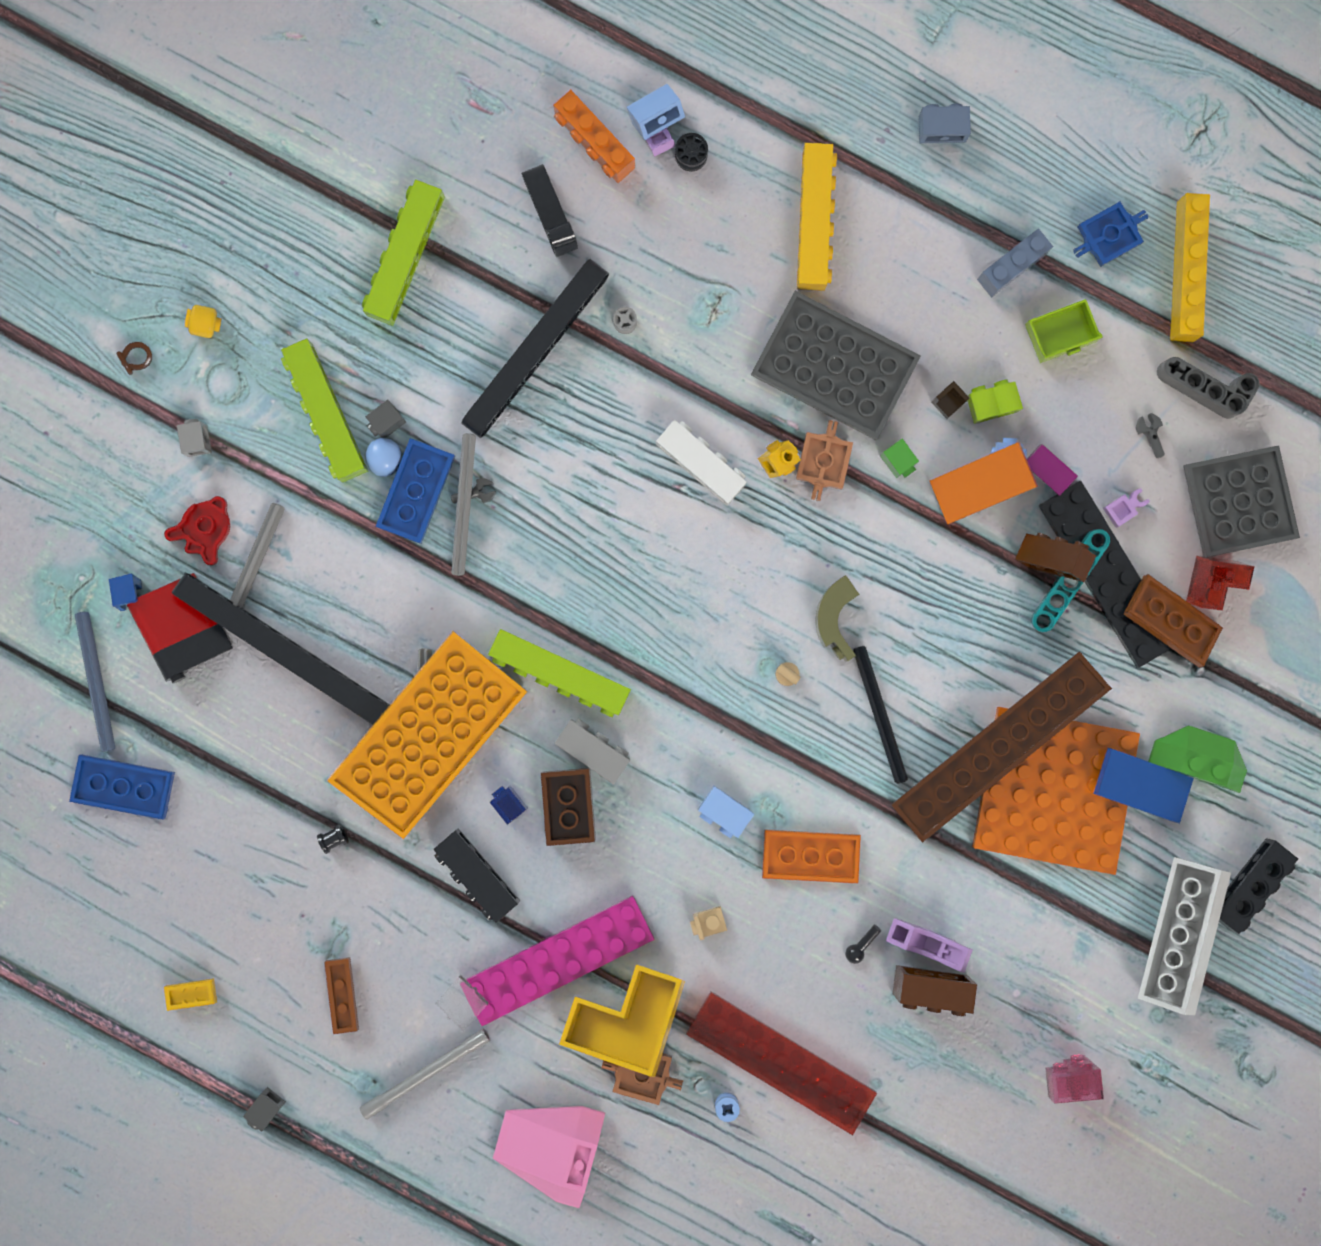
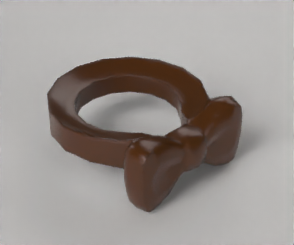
(123, 355)

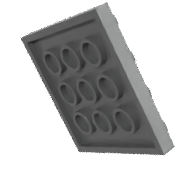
(1241, 501)

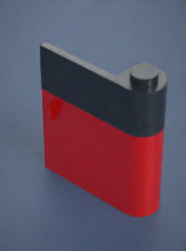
(176, 632)

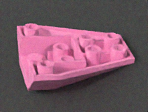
(551, 1148)

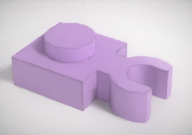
(1123, 508)

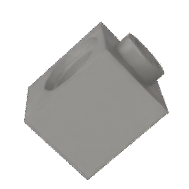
(194, 438)

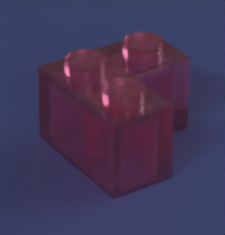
(1074, 1080)

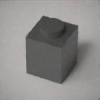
(384, 420)
(263, 1109)

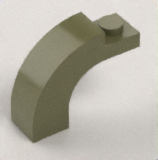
(827, 617)

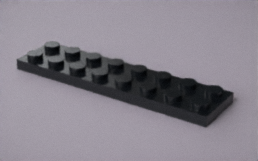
(1112, 578)

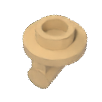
(787, 674)

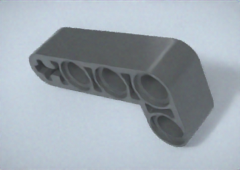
(1204, 382)

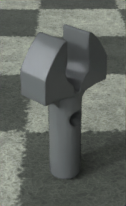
(1151, 432)
(482, 482)

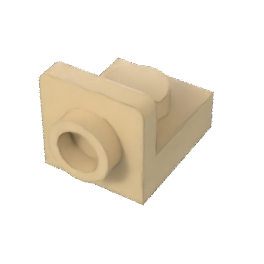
(708, 922)

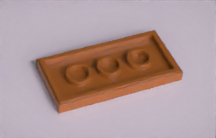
(1173, 620)

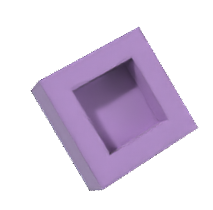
(660, 142)

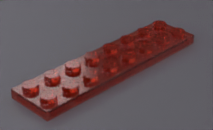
(781, 1063)

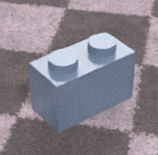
(944, 124)

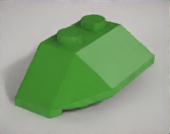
(1201, 757)

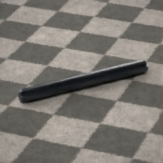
(880, 714)

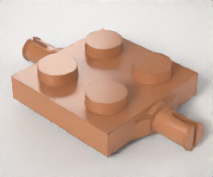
(824, 460)
(642, 1086)

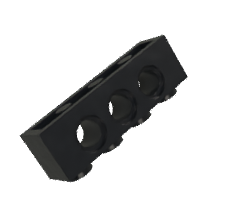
(1255, 871)

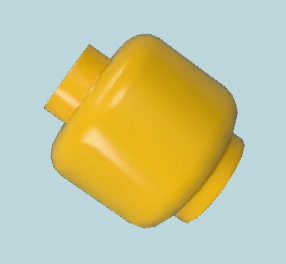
(202, 321)

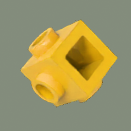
(779, 458)

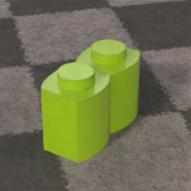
(994, 402)

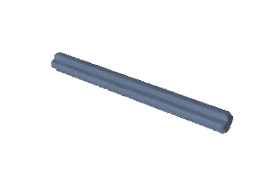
(95, 681)

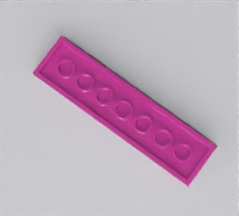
(561, 959)

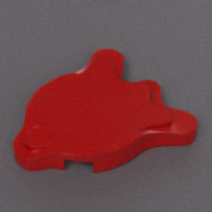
(203, 528)

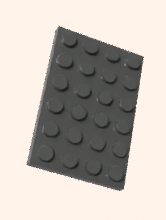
(835, 365)

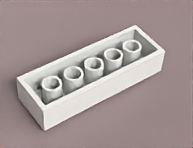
(1184, 936)

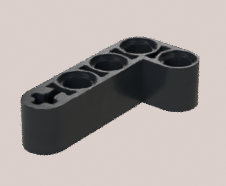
(550, 211)

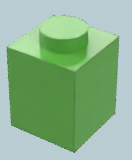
(900, 459)

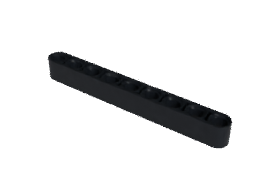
(535, 348)

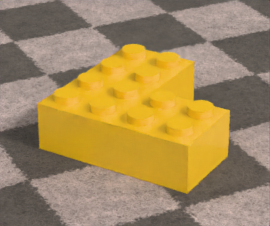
(634, 1035)

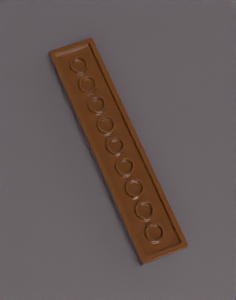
(1001, 746)

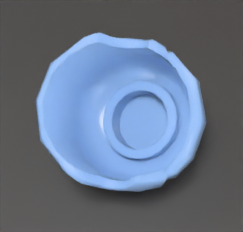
(383, 457)

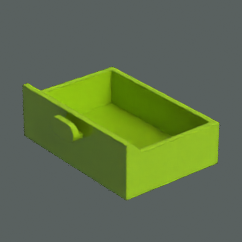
(1063, 331)

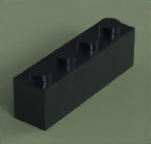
(476, 875)

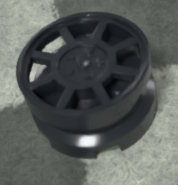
(691, 152)

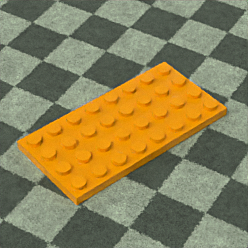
(427, 735)

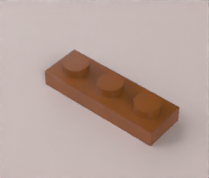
(341, 995)

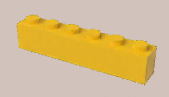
(815, 216)
(1190, 267)

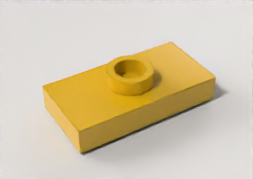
(190, 994)

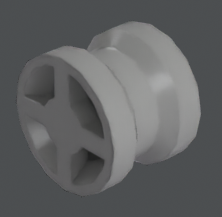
(622, 316)

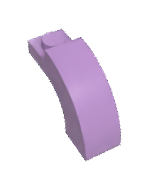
(929, 944)

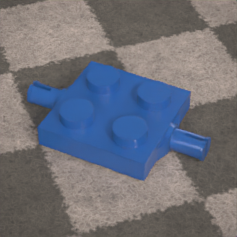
(1110, 233)

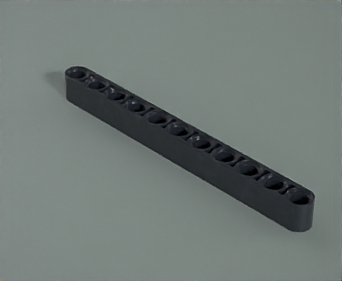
(280, 648)

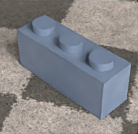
(1015, 262)

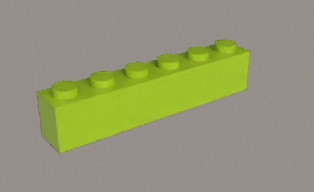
(403, 253)
(324, 410)
(560, 672)

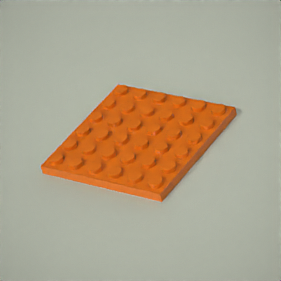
(1049, 805)

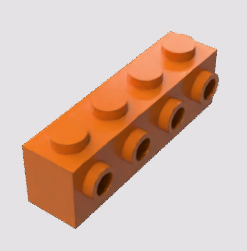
(594, 136)

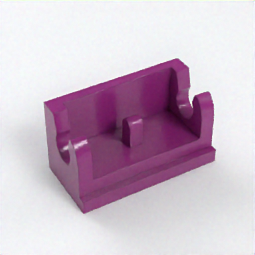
(1051, 469)

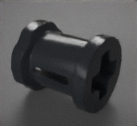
(332, 839)

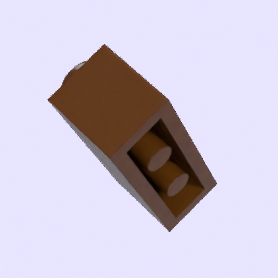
(1056, 556)

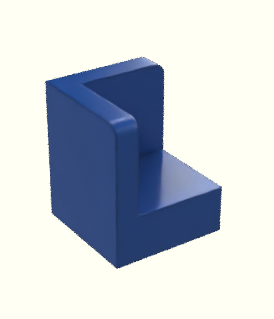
(124, 590)

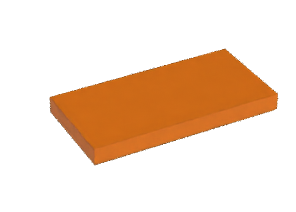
(983, 483)
(811, 856)

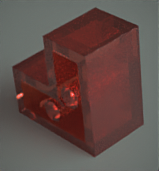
(1213, 577)

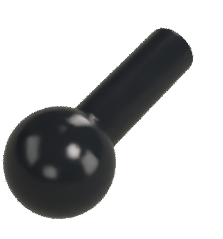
(854, 952)

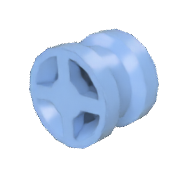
(724, 1102)

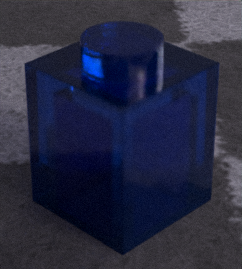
(508, 804)

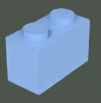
(656, 111)
(725, 812)

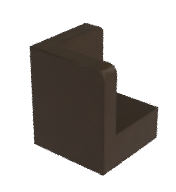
(950, 400)

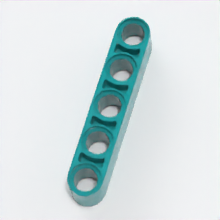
(1067, 593)

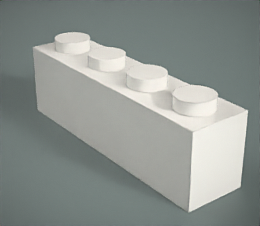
(701, 462)

